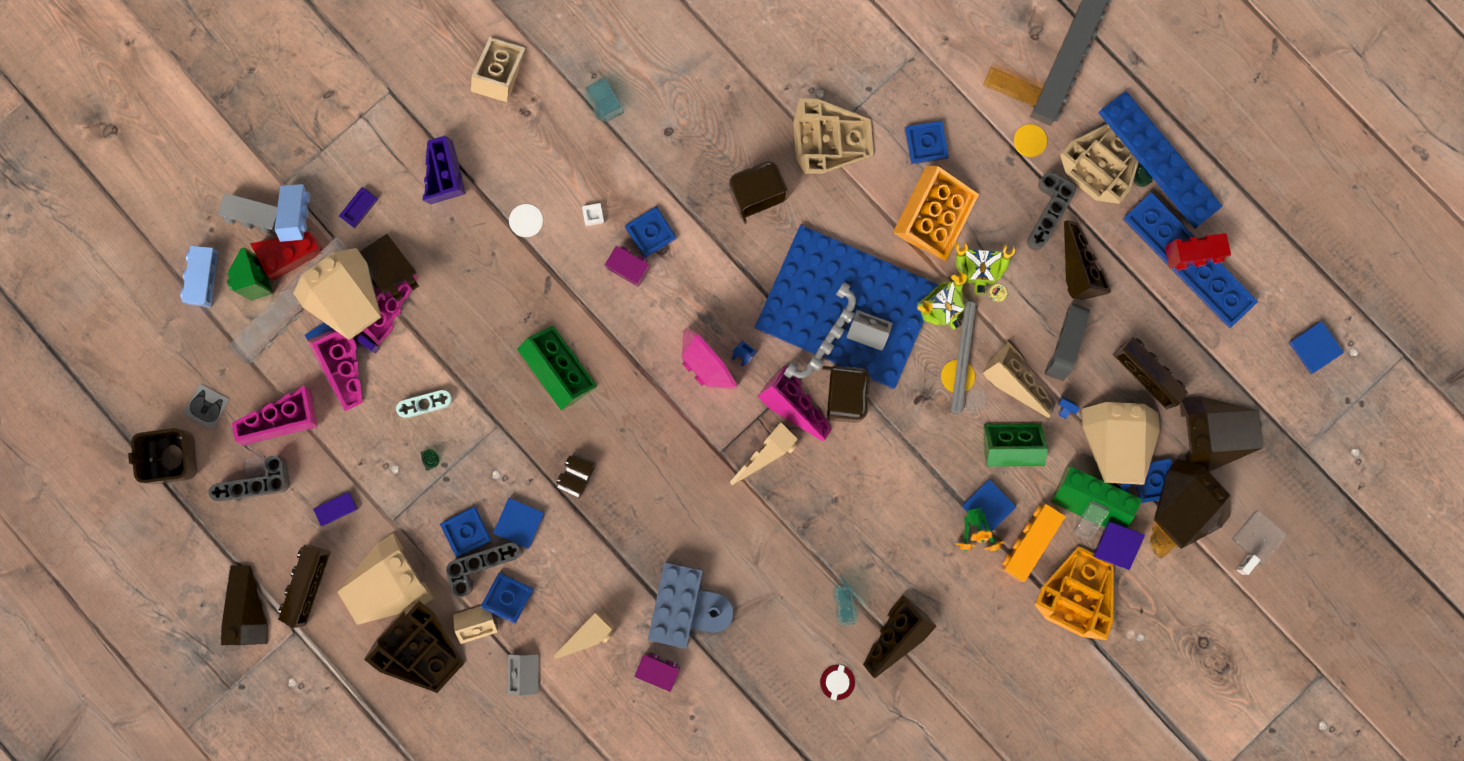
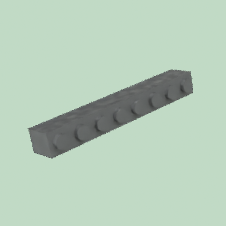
(1069, 60)

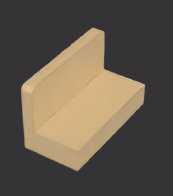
(474, 624)

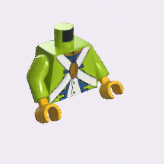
(982, 266)
(944, 303)

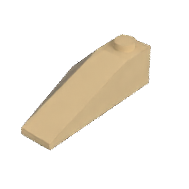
(1011, 376)
(774, 447)

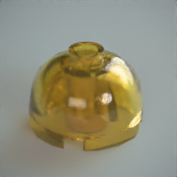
(1160, 542)

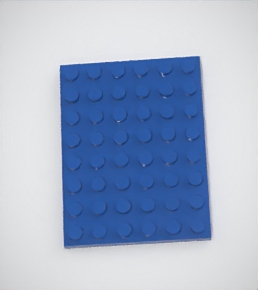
(806, 306)

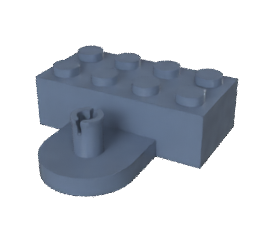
(684, 607)

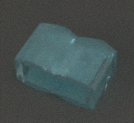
(604, 100)
(844, 599)

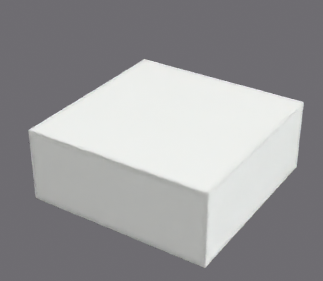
(593, 214)
(1248, 564)

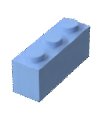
(292, 212)
(199, 276)

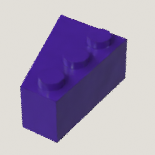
(443, 172)

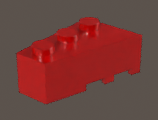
(1197, 251)
(284, 256)

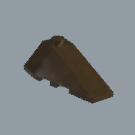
(243, 612)

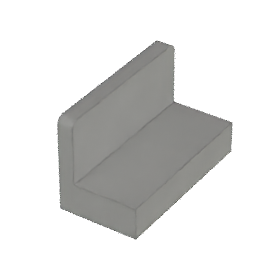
(869, 330)
(523, 674)

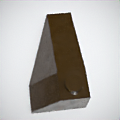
(1082, 274)
(902, 633)

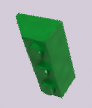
(248, 276)
(1014, 445)

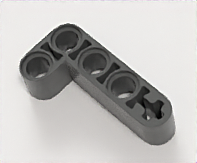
(1049, 214)
(1068, 342)
(249, 485)
(485, 563)

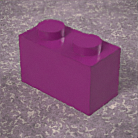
(627, 266)
(657, 672)

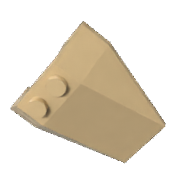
(829, 136)
(1100, 165)
(340, 292)
(1121, 439)
(383, 584)

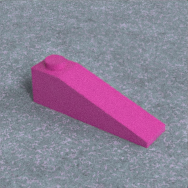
(389, 309)

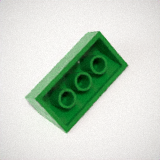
(556, 367)
(1078, 489)

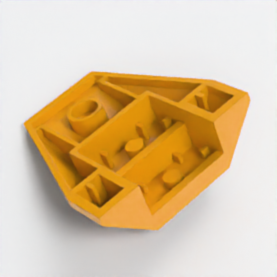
(1080, 595)

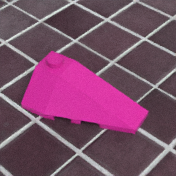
(339, 364)
(788, 400)

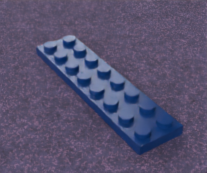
(1160, 159)
(1211, 282)

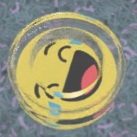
(998, 292)

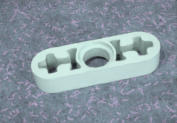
(439, 405)

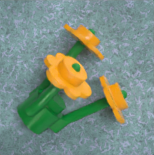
(977, 518)

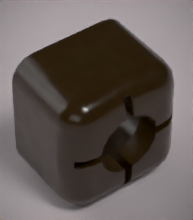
(757, 189)
(847, 393)
(151, 445)

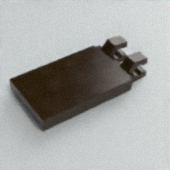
(388, 266)

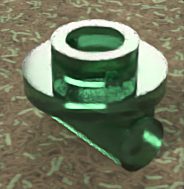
(1142, 177)
(430, 459)

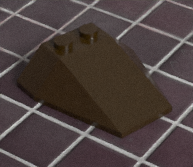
(1219, 431)
(1191, 503)
(416, 649)

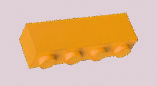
(1033, 542)

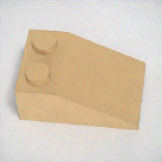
(497, 69)
(590, 634)

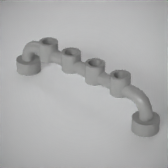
(835, 332)

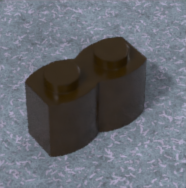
(576, 475)

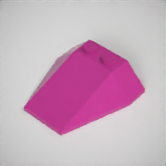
(704, 362)

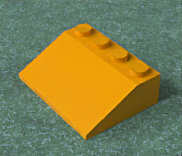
(936, 212)

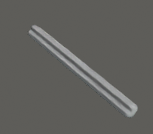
(963, 357)

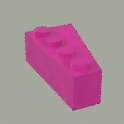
(286, 416)

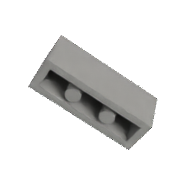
(248, 213)

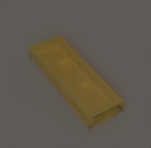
(1012, 87)

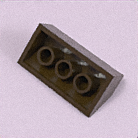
(1150, 373)
(303, 586)

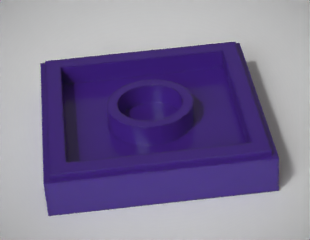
(1118, 545)

